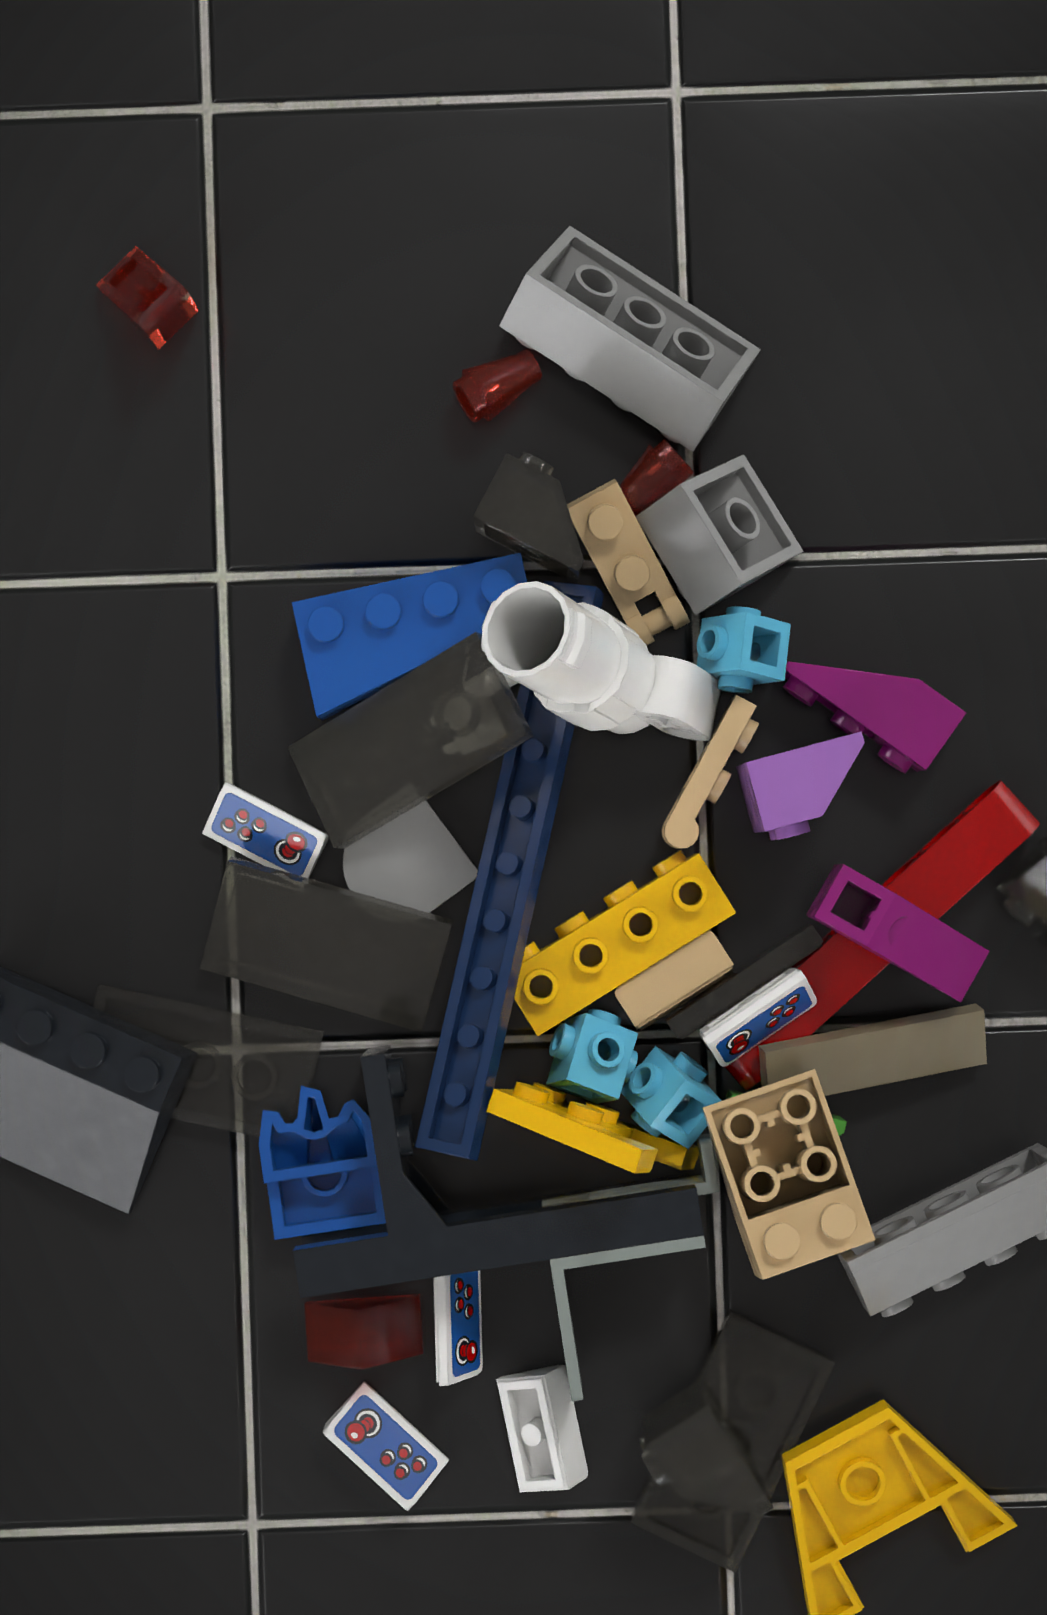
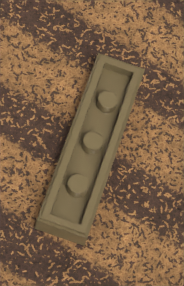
(881, 1050)

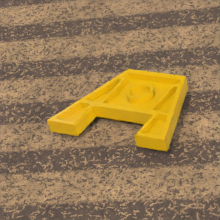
(588, 1128)
(863, 1485)

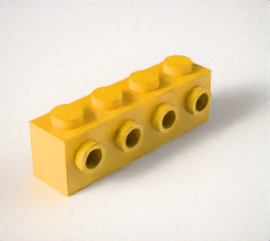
(619, 941)

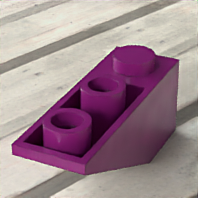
(892, 710)
(897, 931)

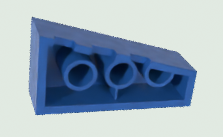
(382, 631)

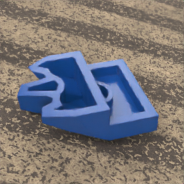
(320, 1169)

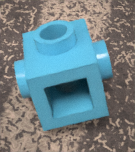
(743, 649)
(592, 1056)
(670, 1096)

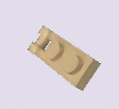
(625, 560)
(708, 777)

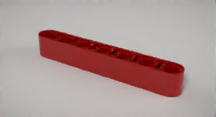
(930, 880)

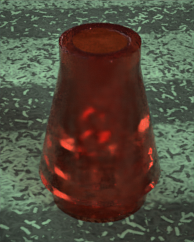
(494, 385)
(654, 476)

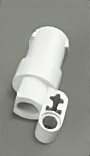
(594, 666)

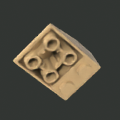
(787, 1175)

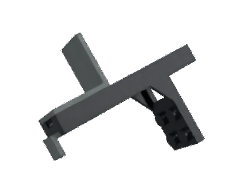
(433, 1241)

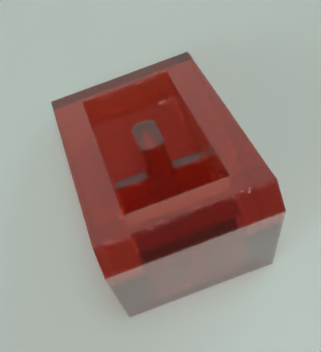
(148, 297)
(364, 1330)

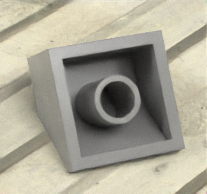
(718, 533)

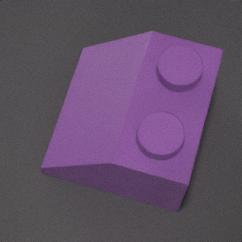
(796, 784)

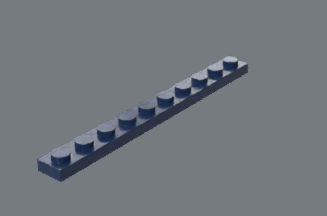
(498, 926)

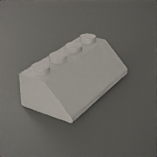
(628, 337)
(951, 1232)

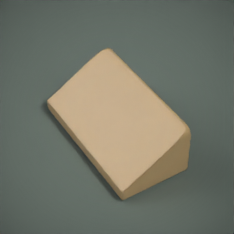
(674, 980)

